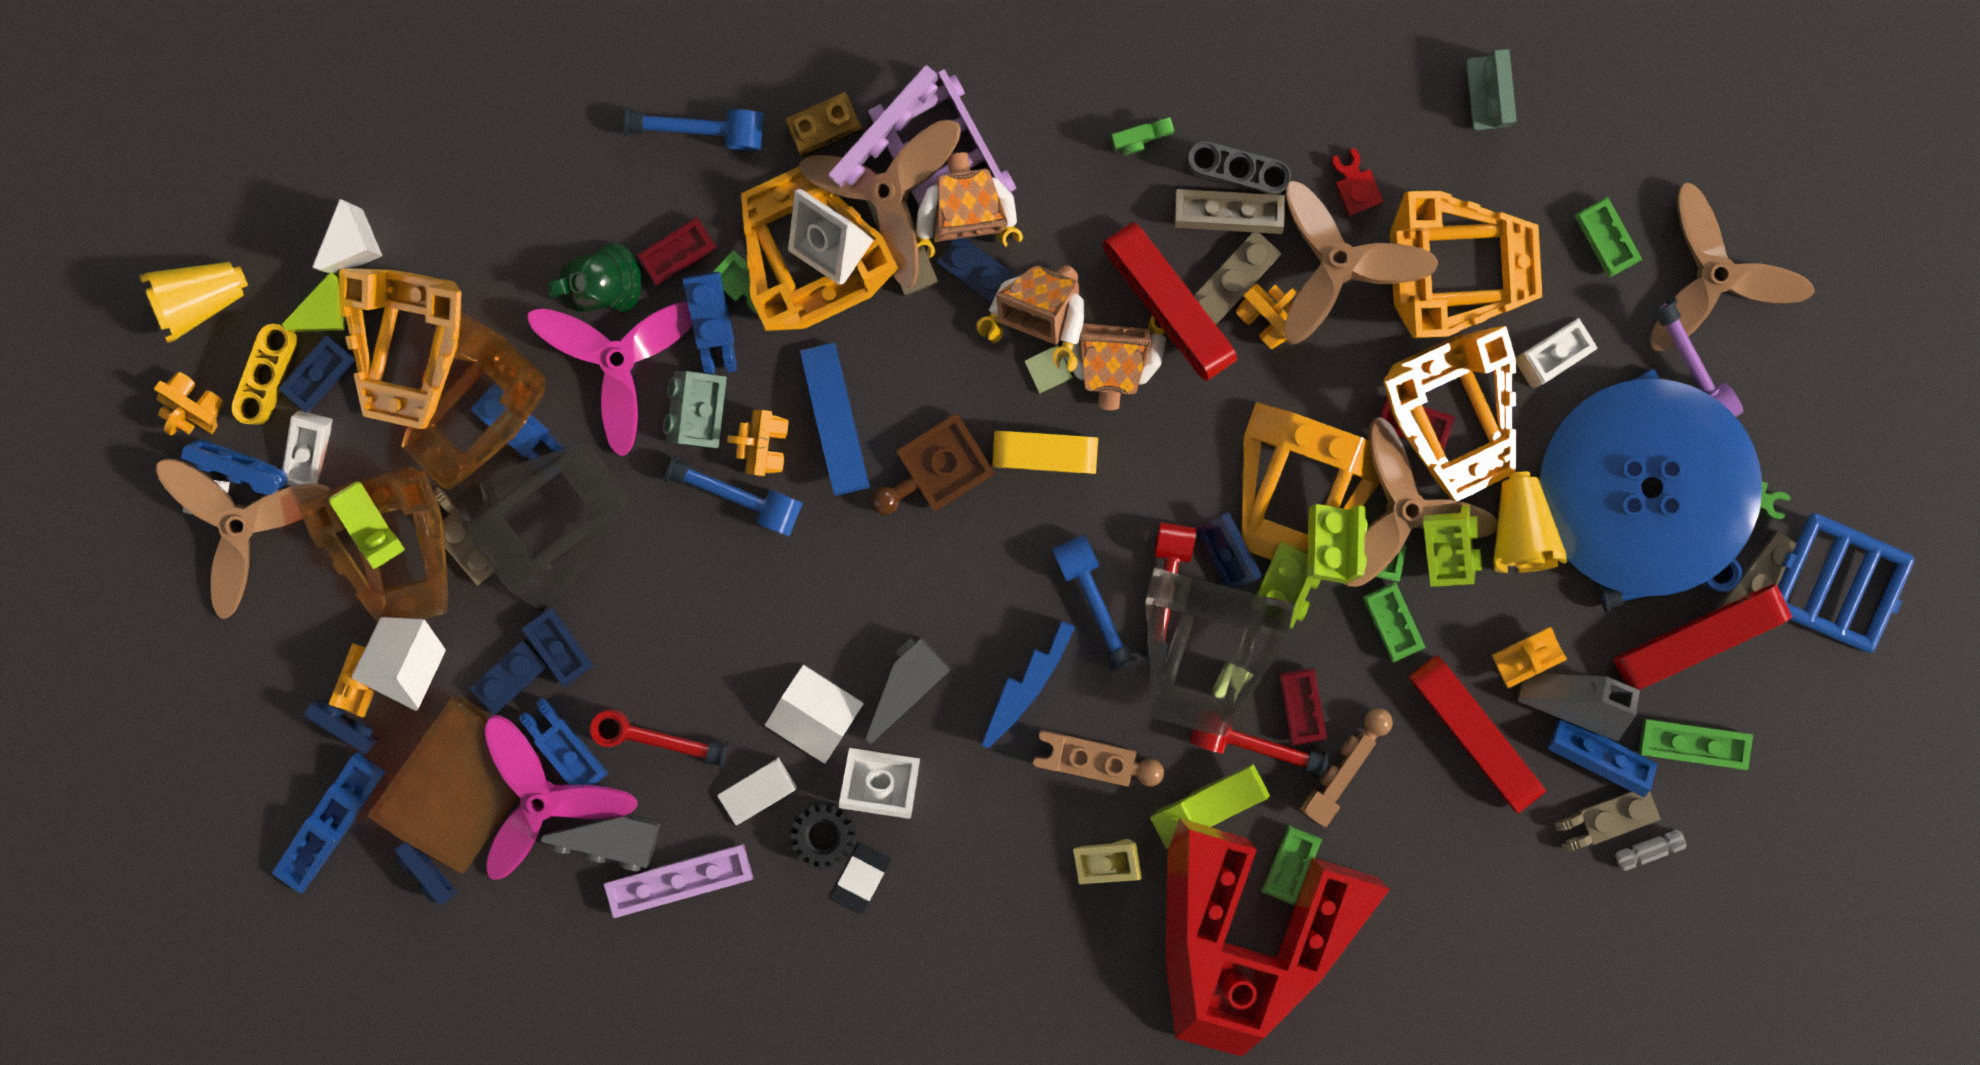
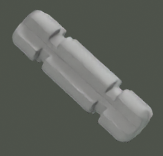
(1650, 850)

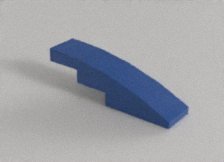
(834, 419)
(1019, 694)
(328, 822)

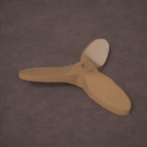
(909, 170)
(1367, 263)
(1748, 280)
(213, 504)
(1391, 529)

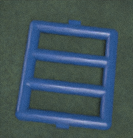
(1874, 550)

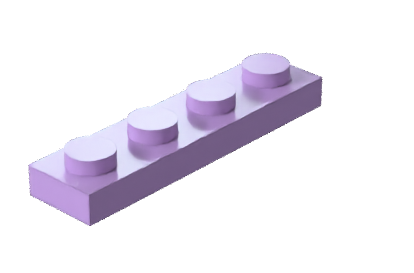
(895, 116)
(678, 880)

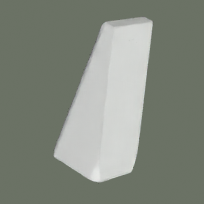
(1555, 353)
(306, 447)
(757, 791)

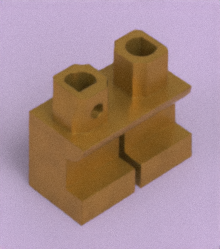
(826, 120)

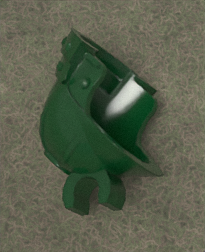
(599, 280)

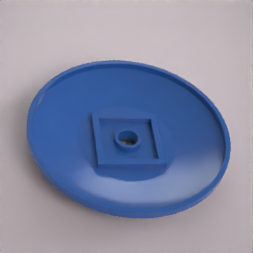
(1706, 478)

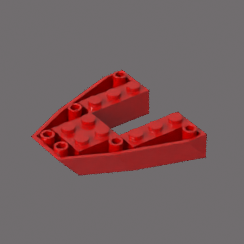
(1236, 995)

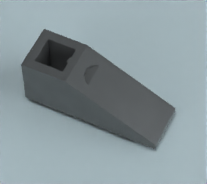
(1584, 700)
(621, 838)

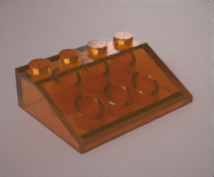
(448, 789)

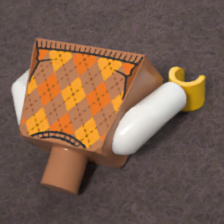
(965, 206)
(1042, 306)
(1117, 359)

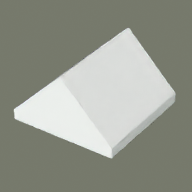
(825, 238)
(347, 241)
(400, 660)
(814, 714)
(879, 783)

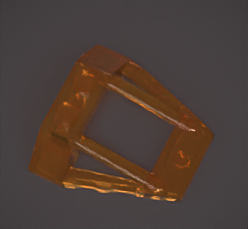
(511, 372)
(391, 491)

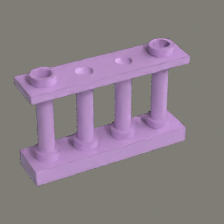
(950, 89)

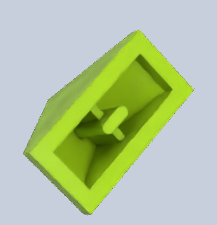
(319, 310)

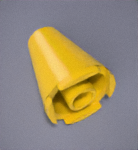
(192, 294)
(1526, 528)

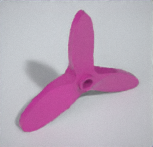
(618, 389)
(526, 777)

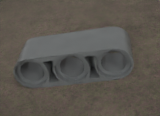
(1255, 164)

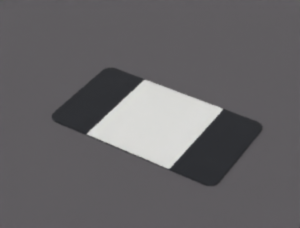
(860, 878)

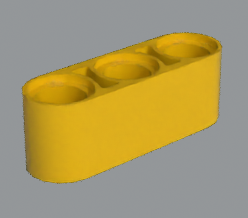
(251, 387)
(1045, 452)

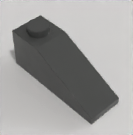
(908, 681)

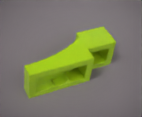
(1212, 802)

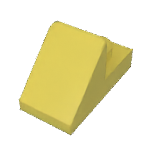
(1107, 862)

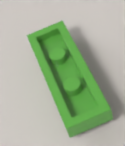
(1695, 744)

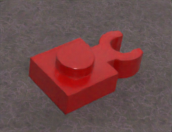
(1357, 189)

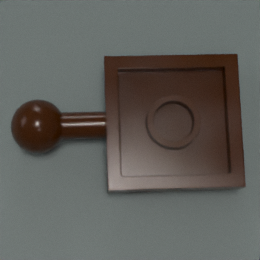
(941, 465)

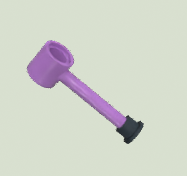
(1669, 316)

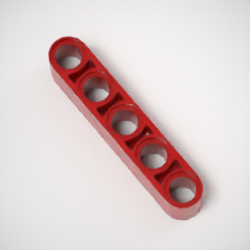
(1169, 301)
(1703, 637)
(1477, 734)

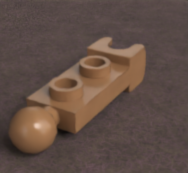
(1097, 760)
(1321, 804)

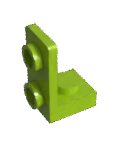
(365, 525)

